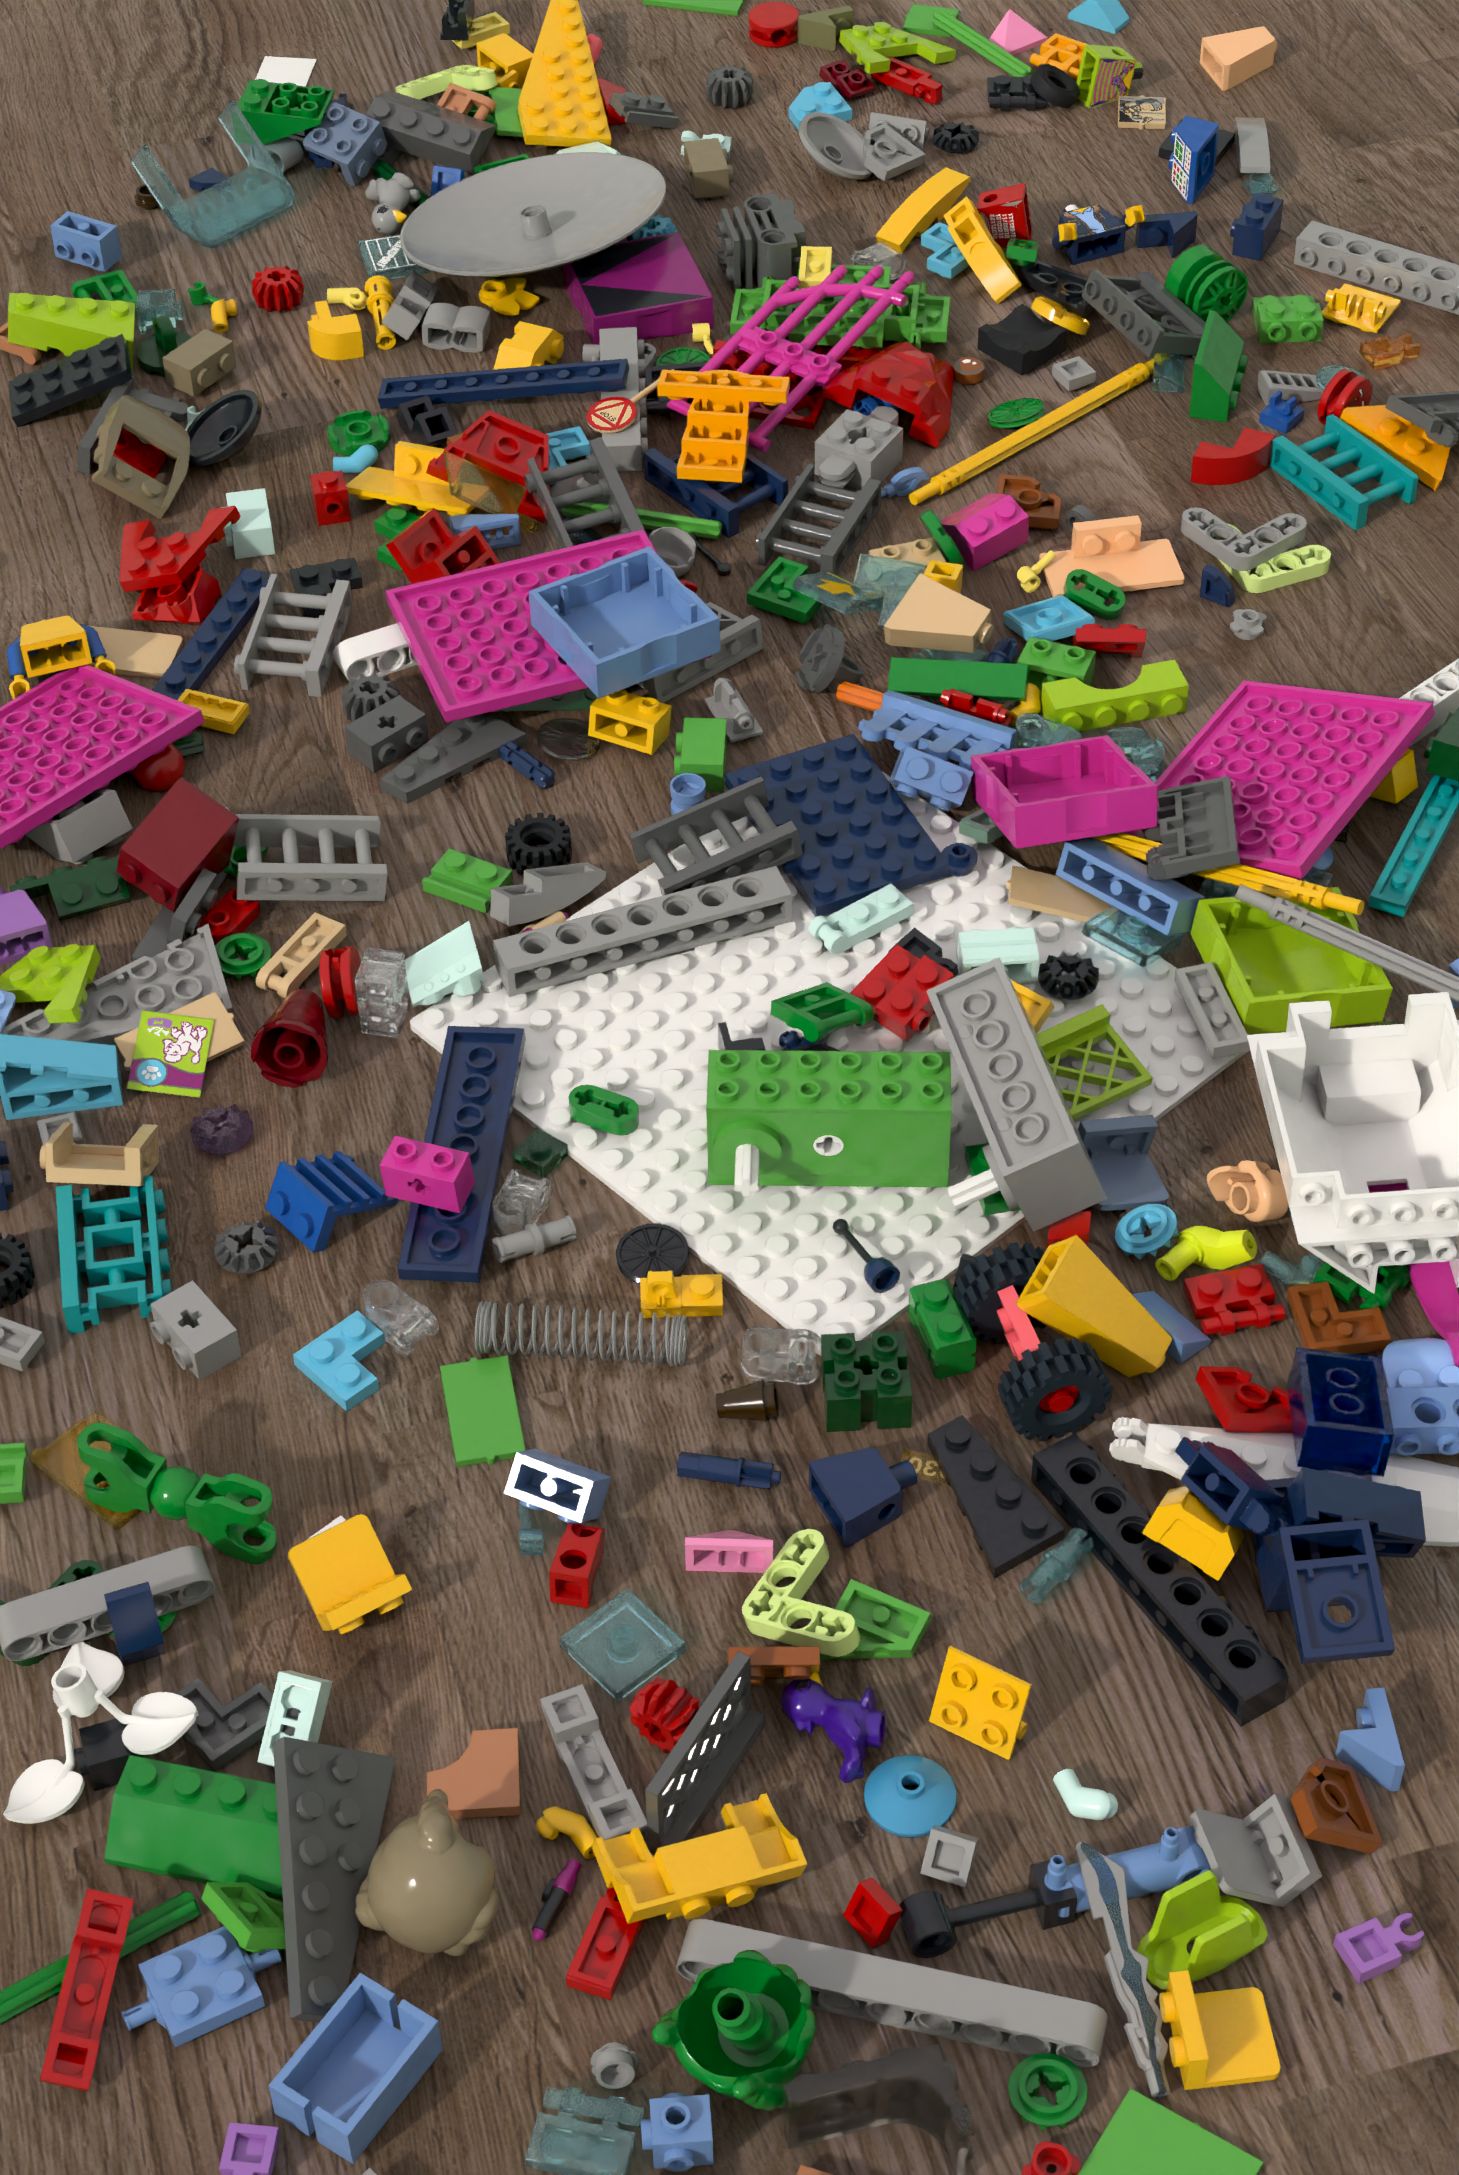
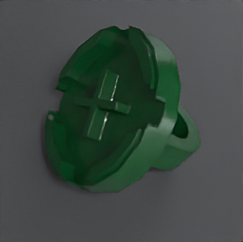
(157, 346)

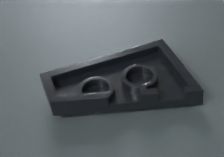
(1057, 285)

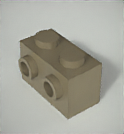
(707, 168)
(199, 362)

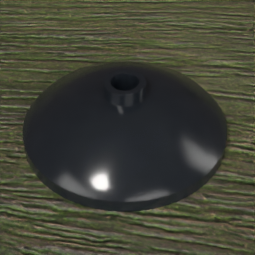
(224, 428)

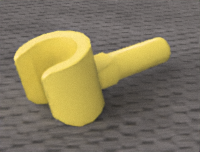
(701, 333)
(1028, 575)

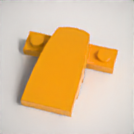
(718, 418)

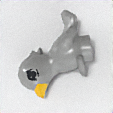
(393, 198)

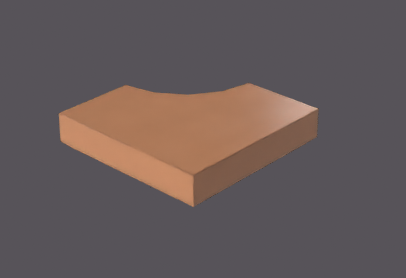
(484, 1777)

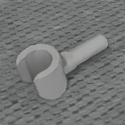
(591, 352)

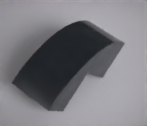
(423, 423)

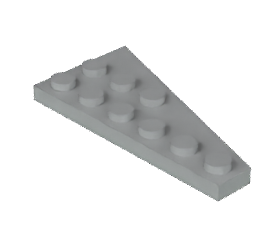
(147, 984)

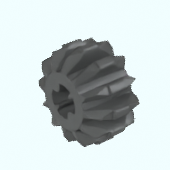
(729, 86)
(367, 694)

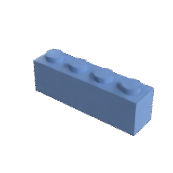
(1127, 885)

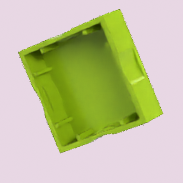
(1274, 965)

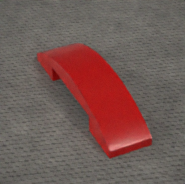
(86, 1990)

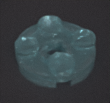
(1144, 751)

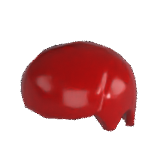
(160, 771)

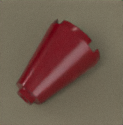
(293, 1041)

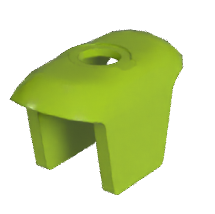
(1220, 1925)

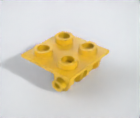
(1359, 307)
(980, 1703)

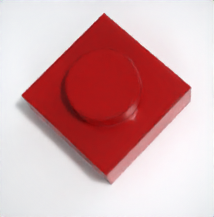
(872, 1912)

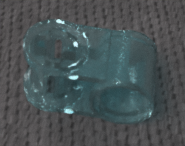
(1044, 734)

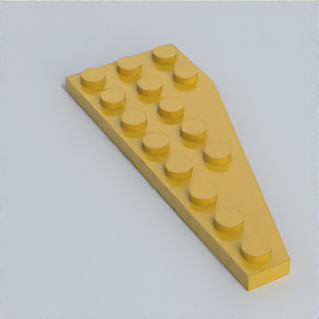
(561, 88)

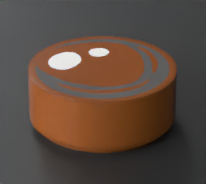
(968, 370)

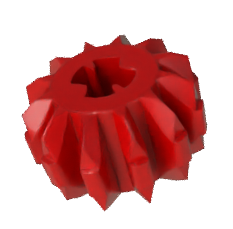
(277, 288)
(663, 1712)

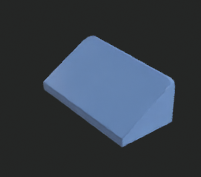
(1186, 1337)

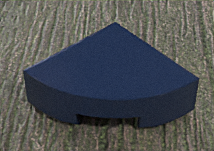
(206, 179)
(1216, 586)

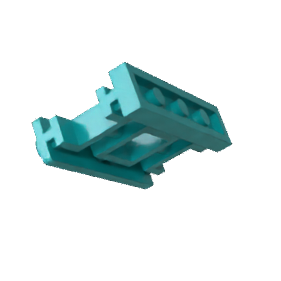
(81, 1256)

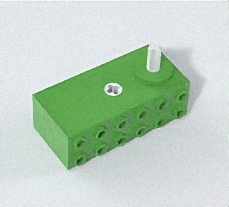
(828, 1118)

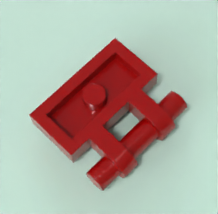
(1233, 1291)

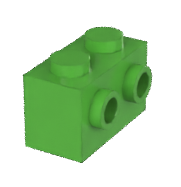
(1057, 661)

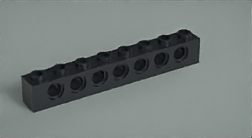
(1098, 1503)

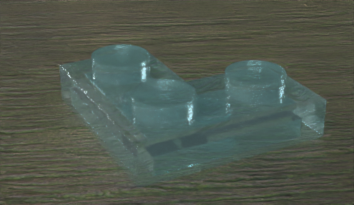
(888, 578)

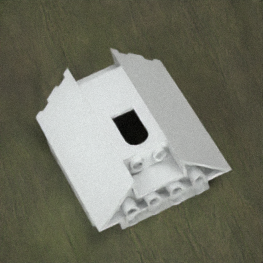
(1364, 1113)

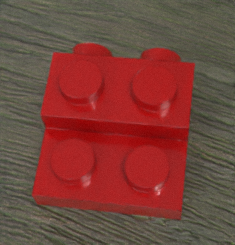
(899, 993)

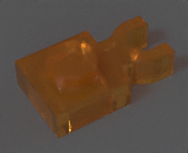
(1386, 352)

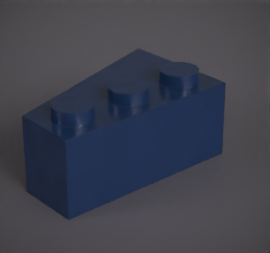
(1392, 1511)

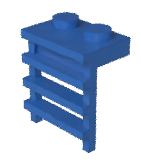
(313, 1194)

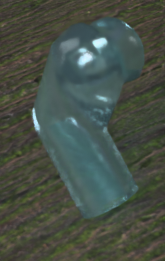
(1291, 1273)

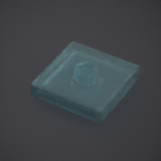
(1129, 936)
(622, 1644)

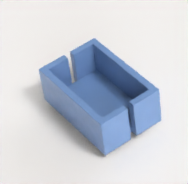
(356, 2068)

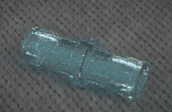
(1056, 1565)

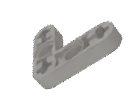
(1241, 550)

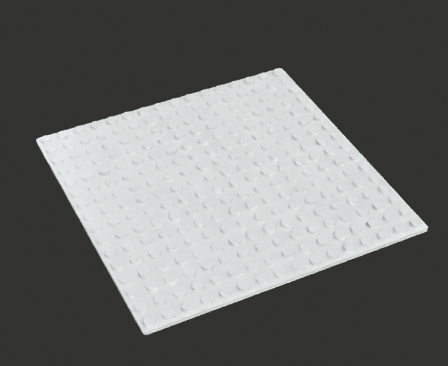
(650, 1039)

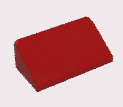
(606, 90)

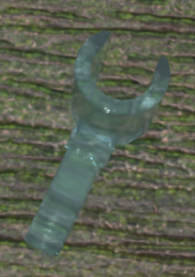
(530, 1539)

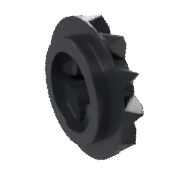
(955, 137)
(1068, 986)

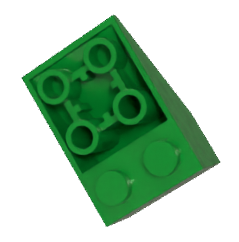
(284, 108)

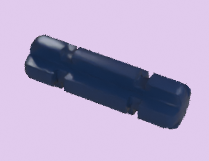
(527, 764)

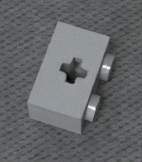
(195, 1330)

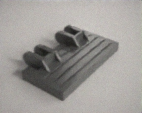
(1432, 412)
(1195, 828)

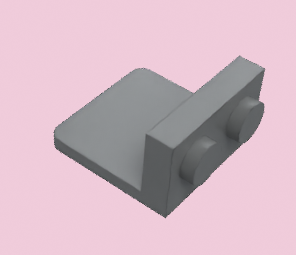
(1258, 1856)

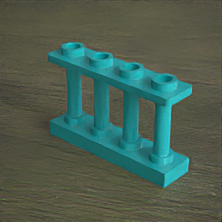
(1335, 492)

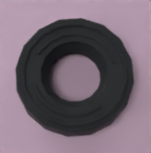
(1055, 85)

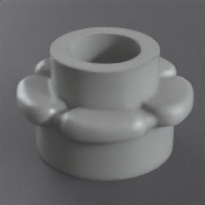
(614, 2065)

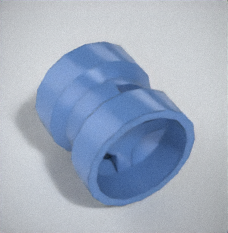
(686, 791)

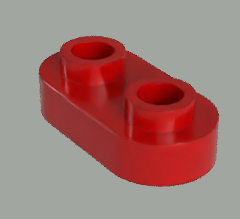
(230, 916)

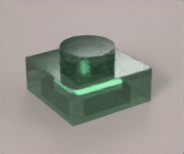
(540, 1153)

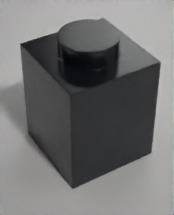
(103, 1753)

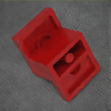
(431, 551)

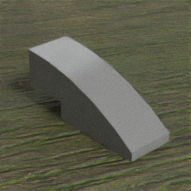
(410, 305)
(544, 892)

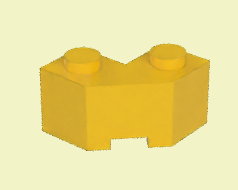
(530, 347)

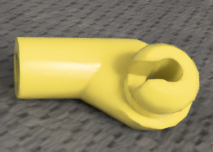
(351, 297)

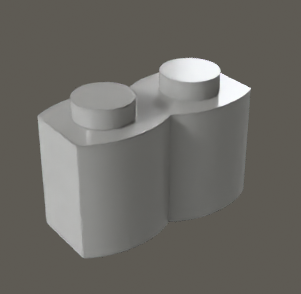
(456, 327)

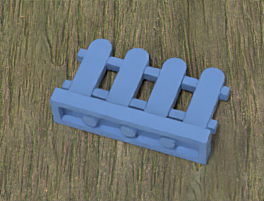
(935, 729)

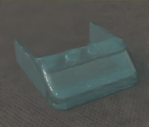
(230, 205)

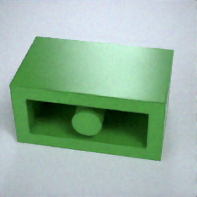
(703, 751)

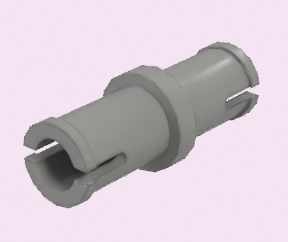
(534, 1239)

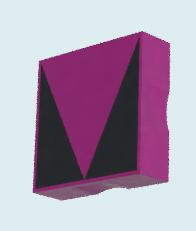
(640, 285)

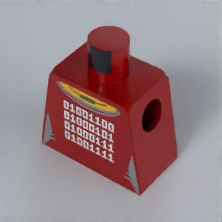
(1006, 213)

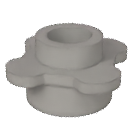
(1247, 624)

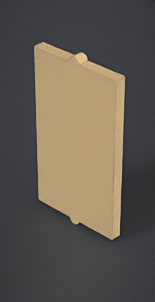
(1051, 895)
(224, 1033)

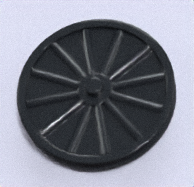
(652, 1249)

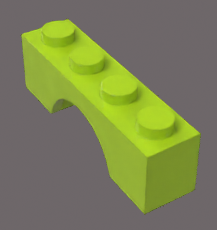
(1156, 693)

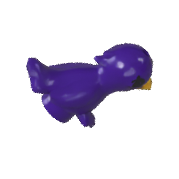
(848, 1722)

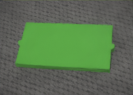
(482, 1410)

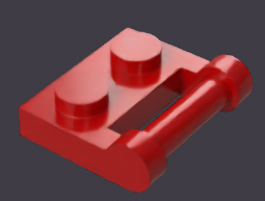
(1123, 640)

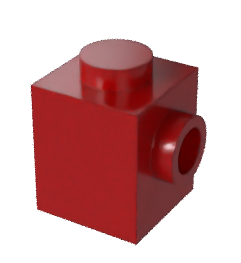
(330, 497)

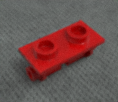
(983, 709)

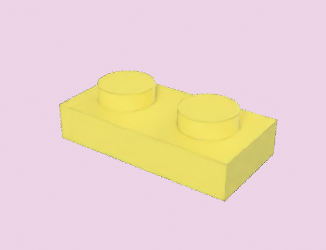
(484, 28)
(814, 265)

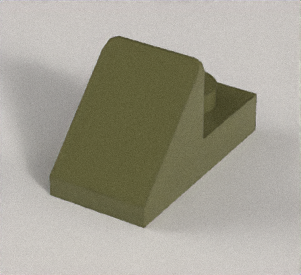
(824, 27)

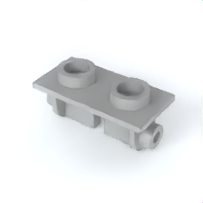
(911, 129)
(729, 704)

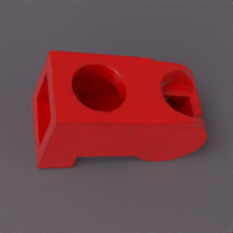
(576, 1565)

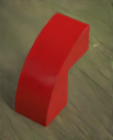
(1225, 465)

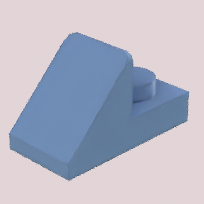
(1374, 1745)

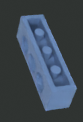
(1424, 1420)

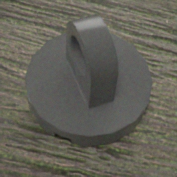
(825, 661)

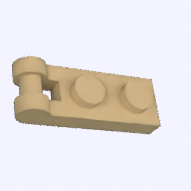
(300, 955)

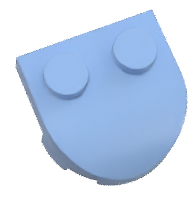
(1419, 1364)

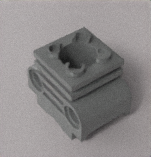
(762, 243)

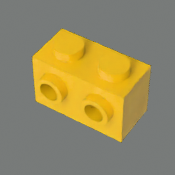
(630, 721)

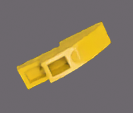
(981, 250)

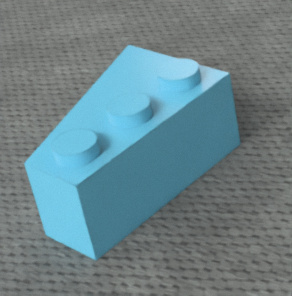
(57, 1076)

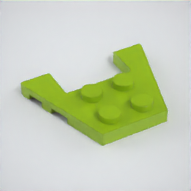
(879, 42)
(54, 976)

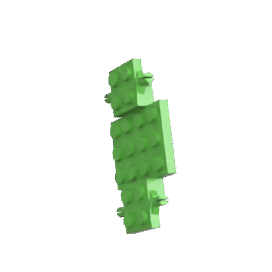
(920, 320)

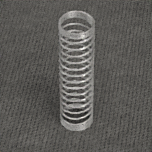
(486, 1335)

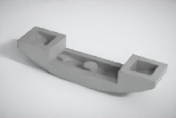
(590, 1765)

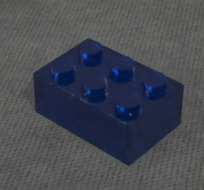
(1340, 1412)

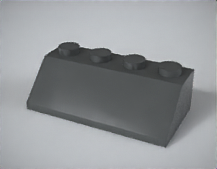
(431, 130)

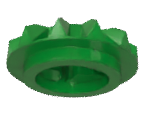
(249, 946)
(1056, 2073)

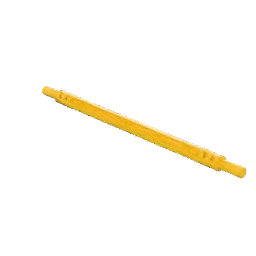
(1033, 432)
(1256, 879)

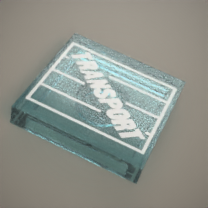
(386, 258)

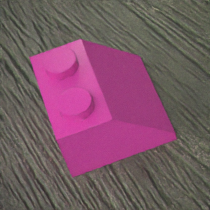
(987, 529)

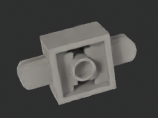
(859, 448)

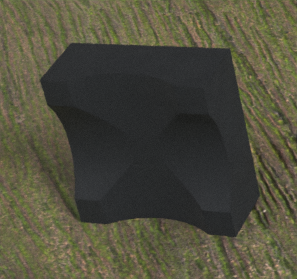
(1022, 340)

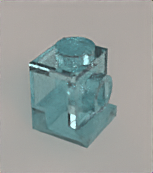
(157, 303)

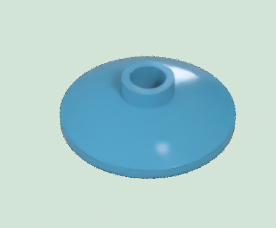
(909, 1811)

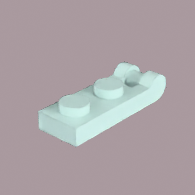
(861, 919)

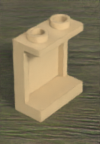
(100, 1163)

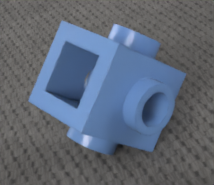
(679, 2132)

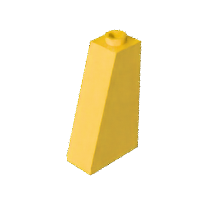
(1086, 1302)

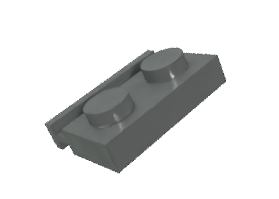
(644, 110)

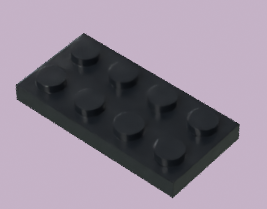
(70, 380)

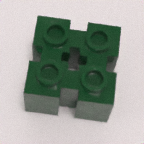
(866, 1381)

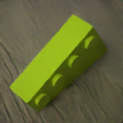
(68, 322)

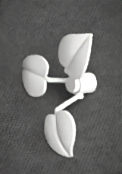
(78, 1689)

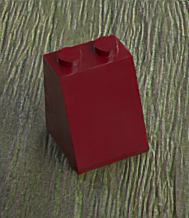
(176, 843)

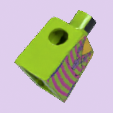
(1106, 74)

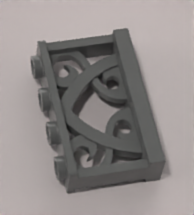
(1145, 313)

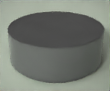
(1079, 514)

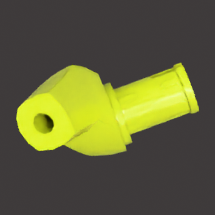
(1207, 1249)

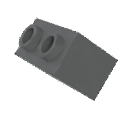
(386, 733)

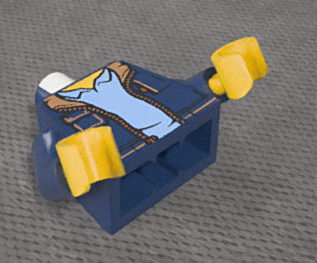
(1093, 232)

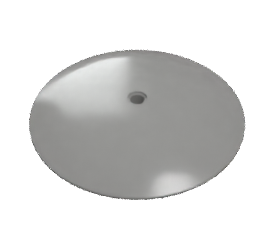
(533, 214)

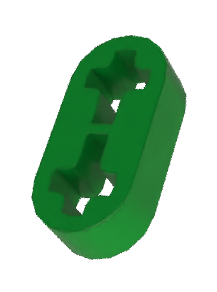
(1094, 594)
(603, 1110)

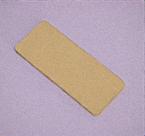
(139, 651)

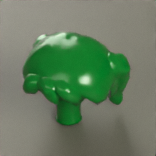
(743, 2029)

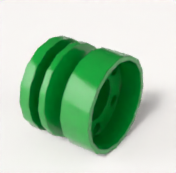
(1207, 283)

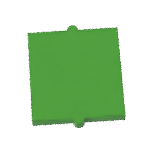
(920, 20)

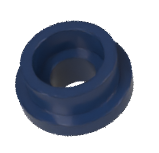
(961, 859)

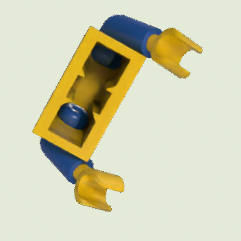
(53, 647)

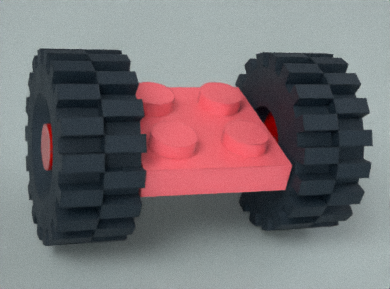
(1050, 1385)

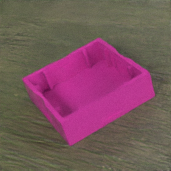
(1063, 791)

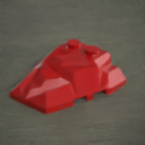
(904, 379)

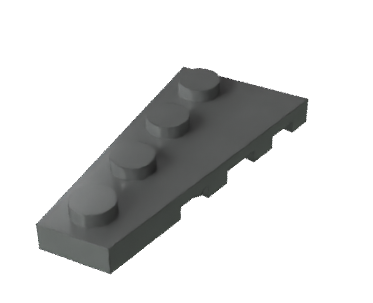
(450, 754)

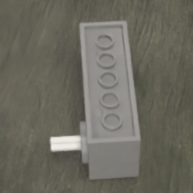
(1030, 1131)

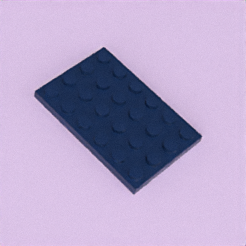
(848, 823)

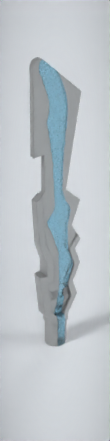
(1127, 1968)

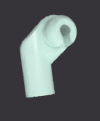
(1084, 1801)

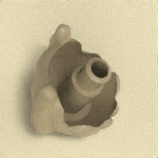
(430, 1884)

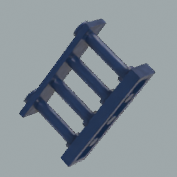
(709, 501)

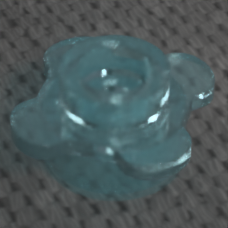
(1260, 183)

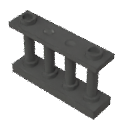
(608, 486)
(840, 539)
(764, 851)

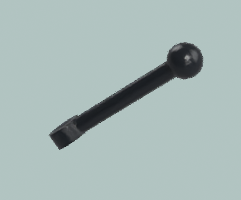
(723, 569)

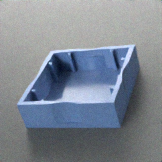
(624, 622)

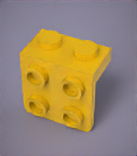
(347, 1574)
(1218, 2034)

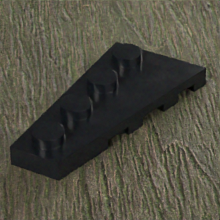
(1001, 1509)

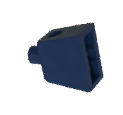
(859, 1491)

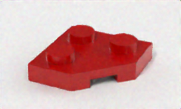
(1243, 1404)

